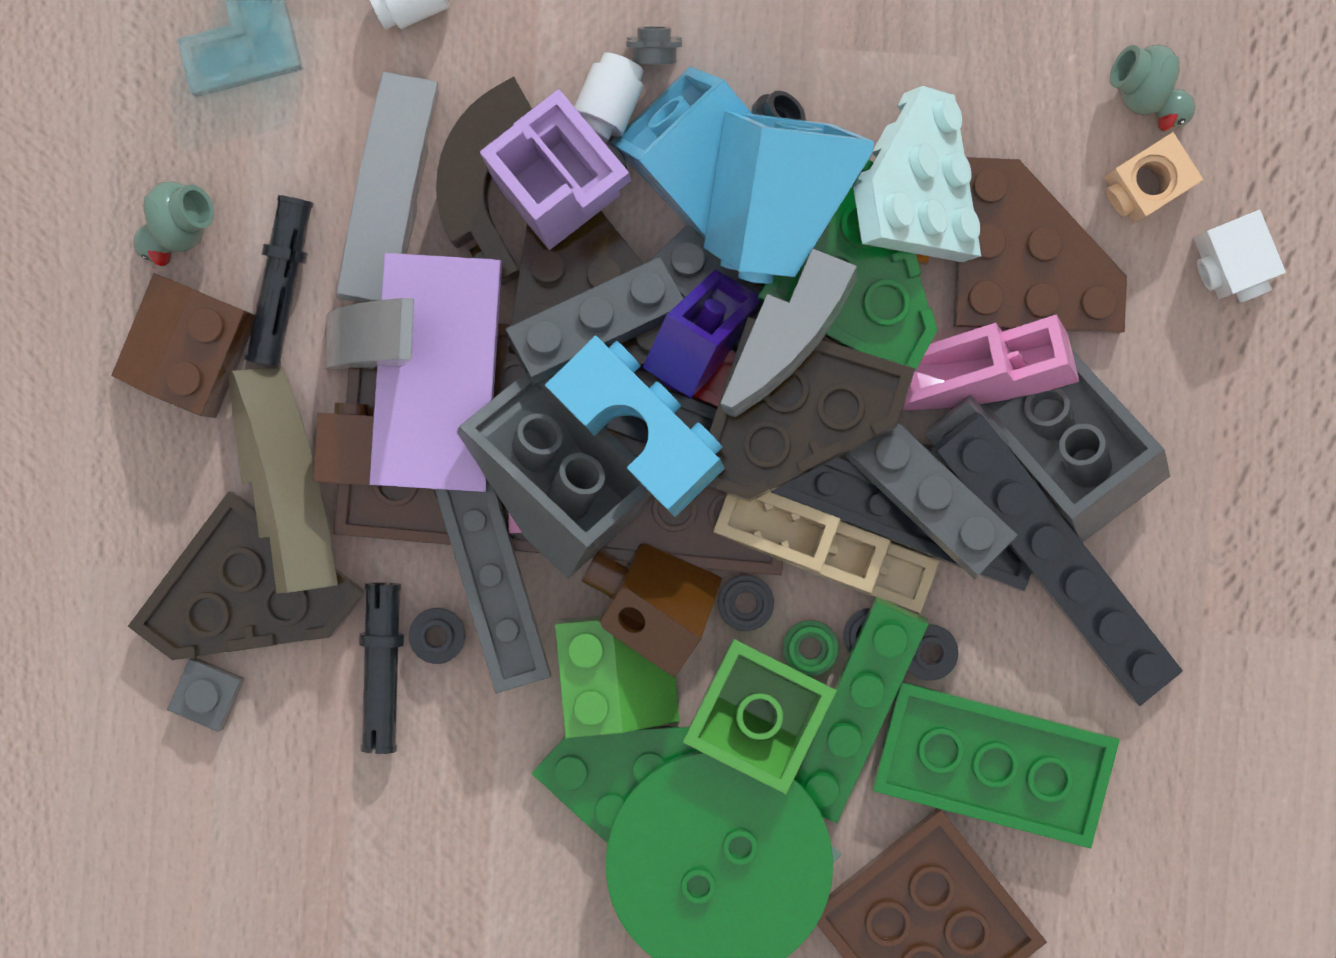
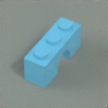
(603, 386)

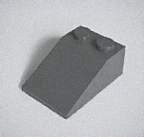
(1082, 450)
(553, 474)

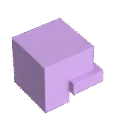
(555, 169)

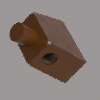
(655, 603)

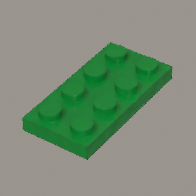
(995, 764)

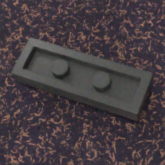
(610, 311)

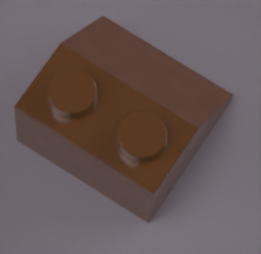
(183, 346)

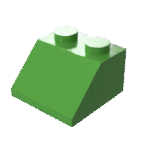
(608, 683)
(759, 716)

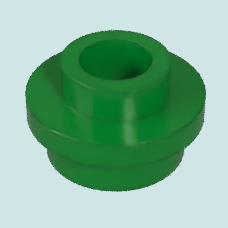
(821, 662)

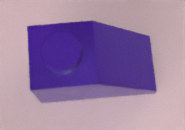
(700, 333)

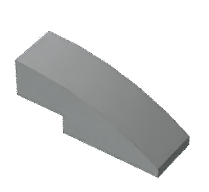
(789, 331)

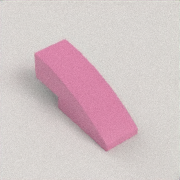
(993, 365)

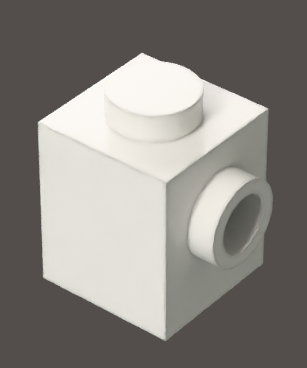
(1239, 258)

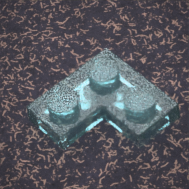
(249, 50)

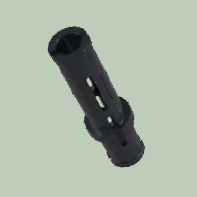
(279, 280)
(380, 667)

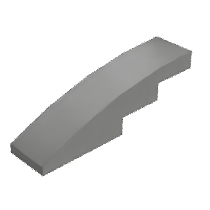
(387, 183)
(369, 334)

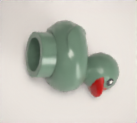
(1148, 85)
(174, 221)

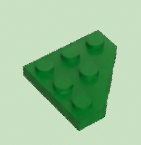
(887, 304)
(600, 770)

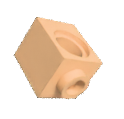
(1172, 167)

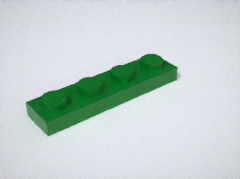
(860, 704)

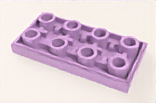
(447, 375)

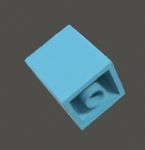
(679, 141)
(778, 191)

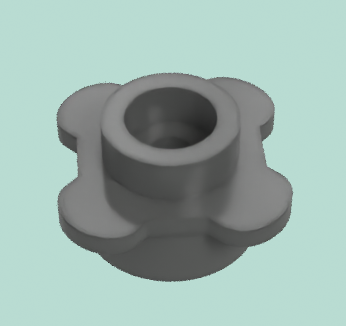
(654, 45)

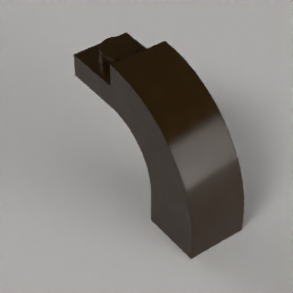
(465, 179)

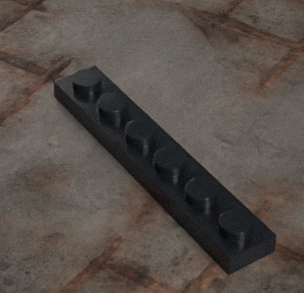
(1059, 559)

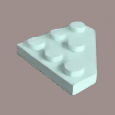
(919, 183)

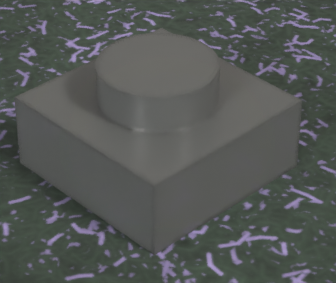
(205, 694)

